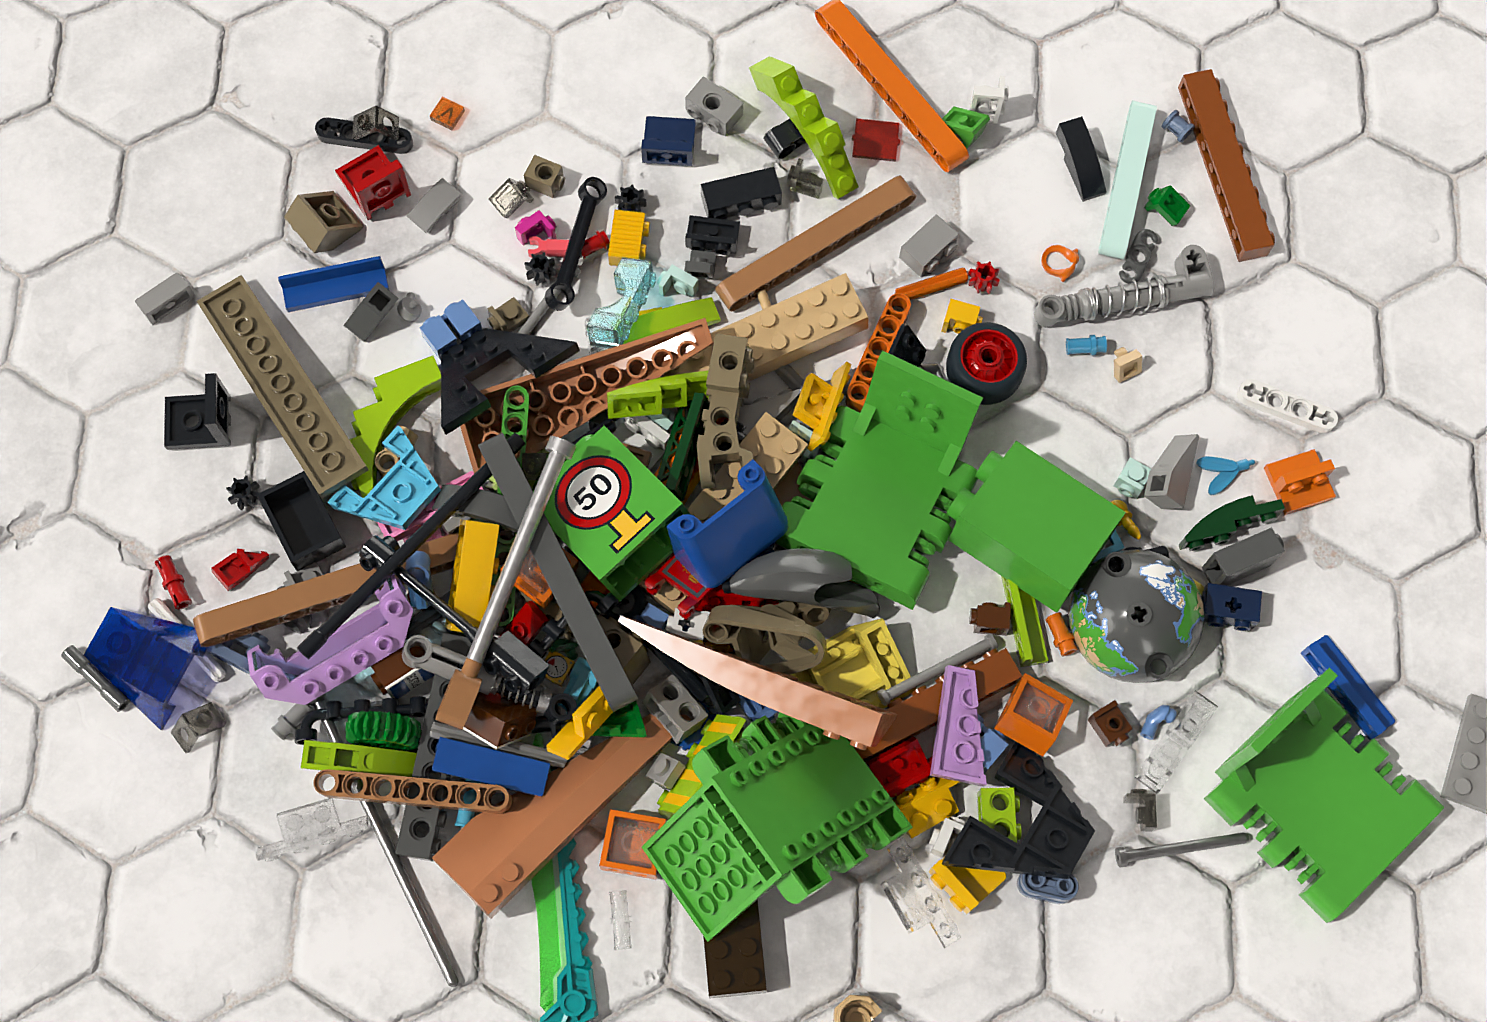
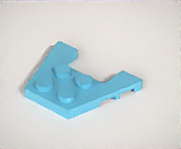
(399, 494)

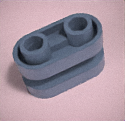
(224, 653)
(1047, 888)

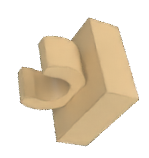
(1127, 364)

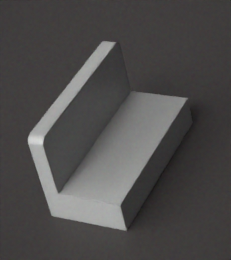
(165, 298)

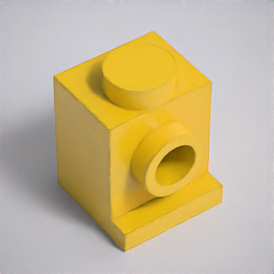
(960, 316)

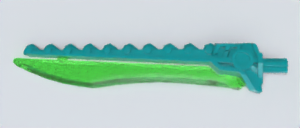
(576, 982)

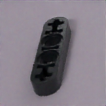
(363, 143)

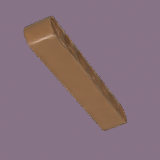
(400, 786)

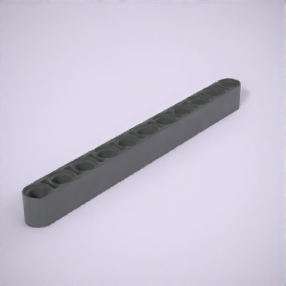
(560, 577)

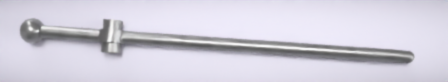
(395, 862)

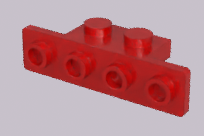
(901, 767)

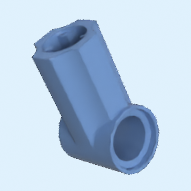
(419, 560)

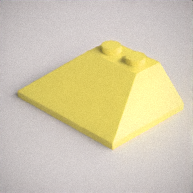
(859, 663)

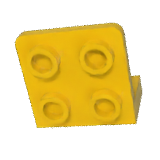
(965, 885)

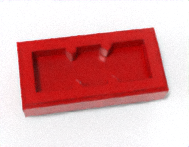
(527, 623)

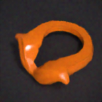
(1071, 255)

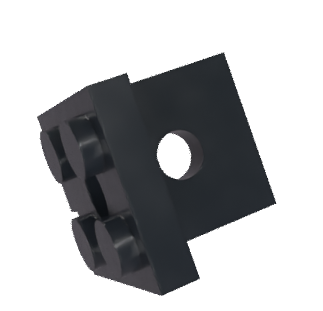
(212, 414)

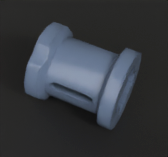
(1178, 126)

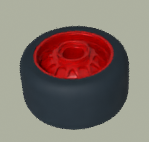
(989, 380)

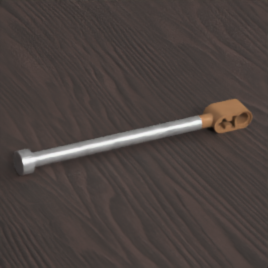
(465, 683)

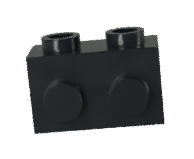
(712, 234)

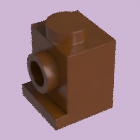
(990, 618)
(1100, 722)

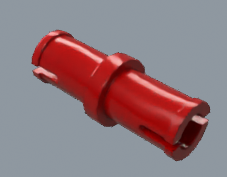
(173, 582)

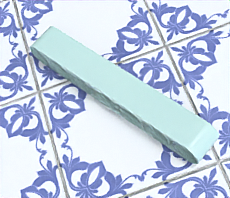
(1127, 180)

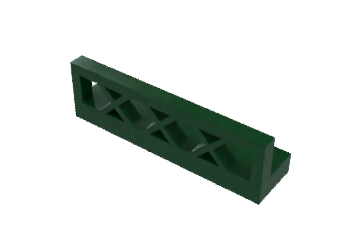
(686, 451)

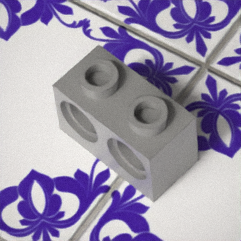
(670, 711)

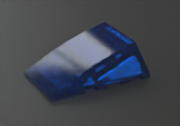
(144, 659)

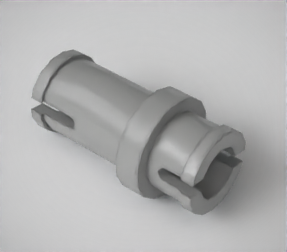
(288, 723)

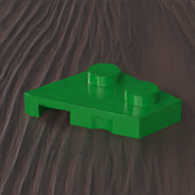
(623, 723)

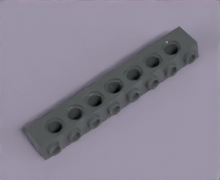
(408, 842)

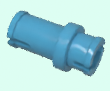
(1086, 345)

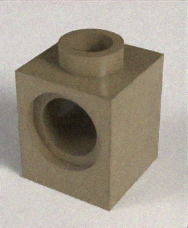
(540, 167)

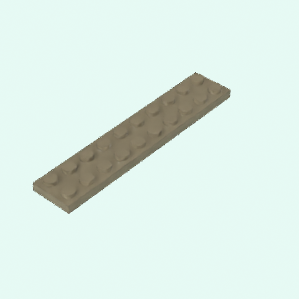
(282, 387)

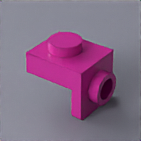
(534, 226)

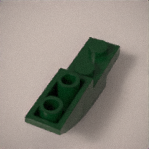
(1222, 522)

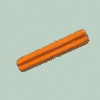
(934, 283)

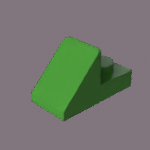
(966, 124)

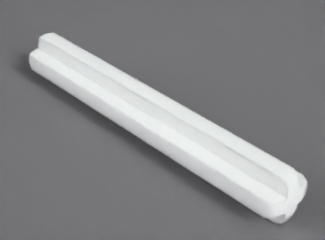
(207, 662)

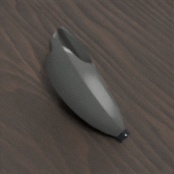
(804, 577)

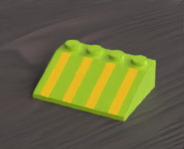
(688, 782)

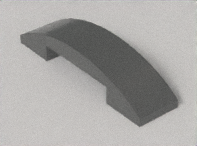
(481, 506)

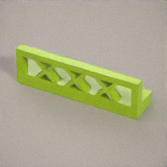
(1025, 625)

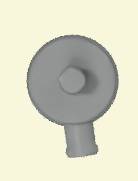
(409, 308)

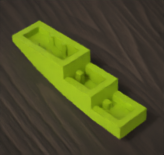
(673, 317)
(653, 395)

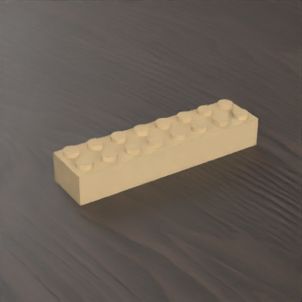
(792, 328)
(774, 450)

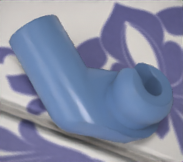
(1154, 718)

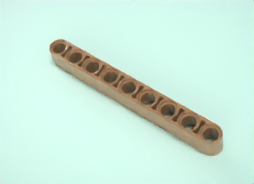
(815, 243)

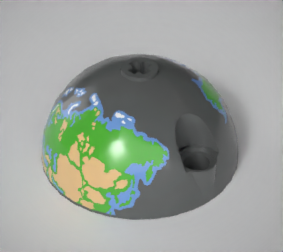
(1123, 646)

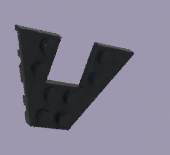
(480, 354)
(1052, 841)

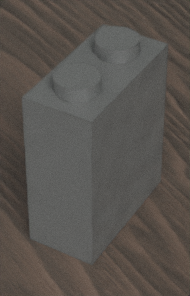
(1244, 558)

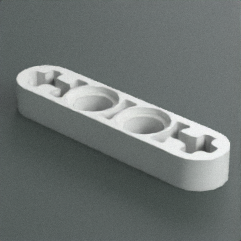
(1285, 411)

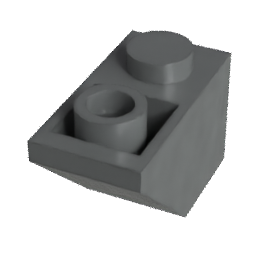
(371, 311)

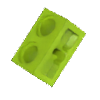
(992, 817)

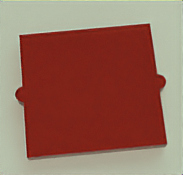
(875, 140)

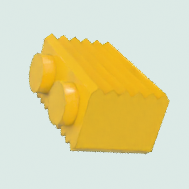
(627, 236)

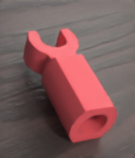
(551, 247)

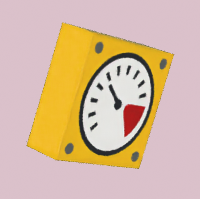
(559, 667)

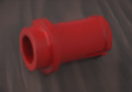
(595, 243)

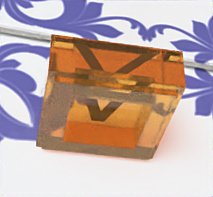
(447, 113)

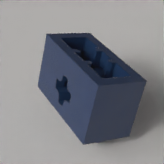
(1244, 603)

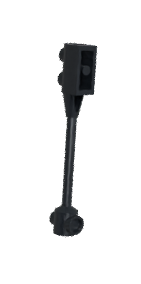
(506, 654)

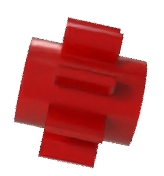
(983, 284)

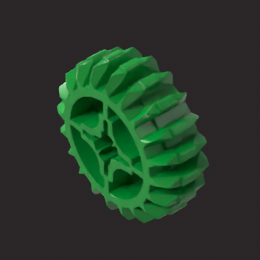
(383, 730)

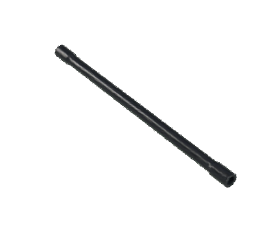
(320, 635)

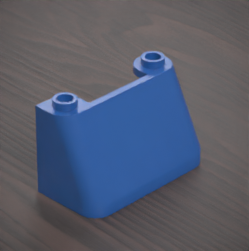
(733, 534)

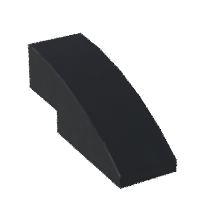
(1081, 158)

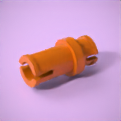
(1060, 632)

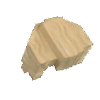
(856, 1009)

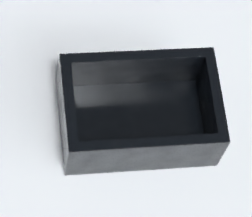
(301, 521)

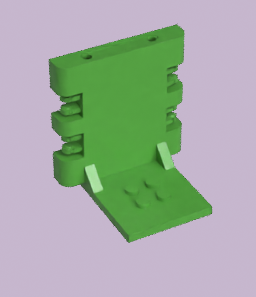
(887, 479)
(1321, 799)
(771, 815)

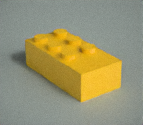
(473, 571)

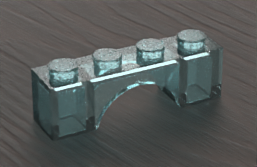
(612, 323)

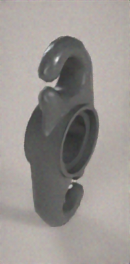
(1138, 245)

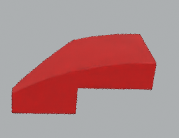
(238, 567)

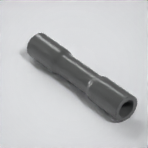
(95, 678)

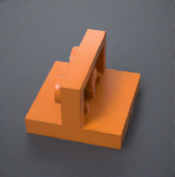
(1301, 481)

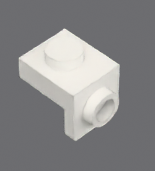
(940, 838)

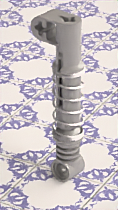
(1153, 292)

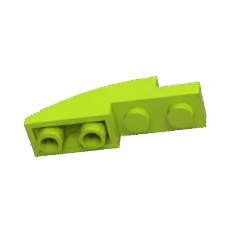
(357, 758)

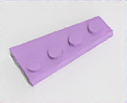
(957, 737)

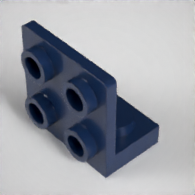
(668, 141)

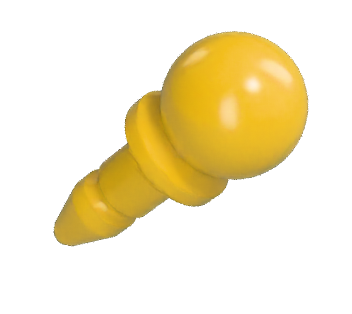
(1126, 521)

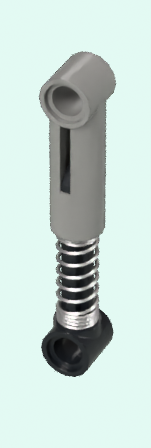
(444, 662)

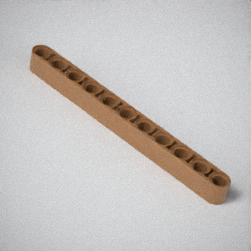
(303, 598)

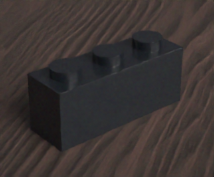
(741, 194)

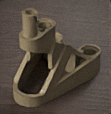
(785, 626)

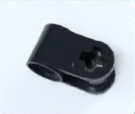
(784, 139)

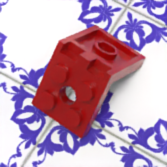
(380, 188)

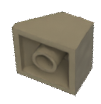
(322, 220)

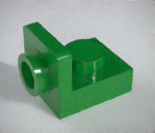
(1167, 204)

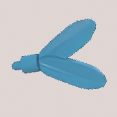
(1228, 469)

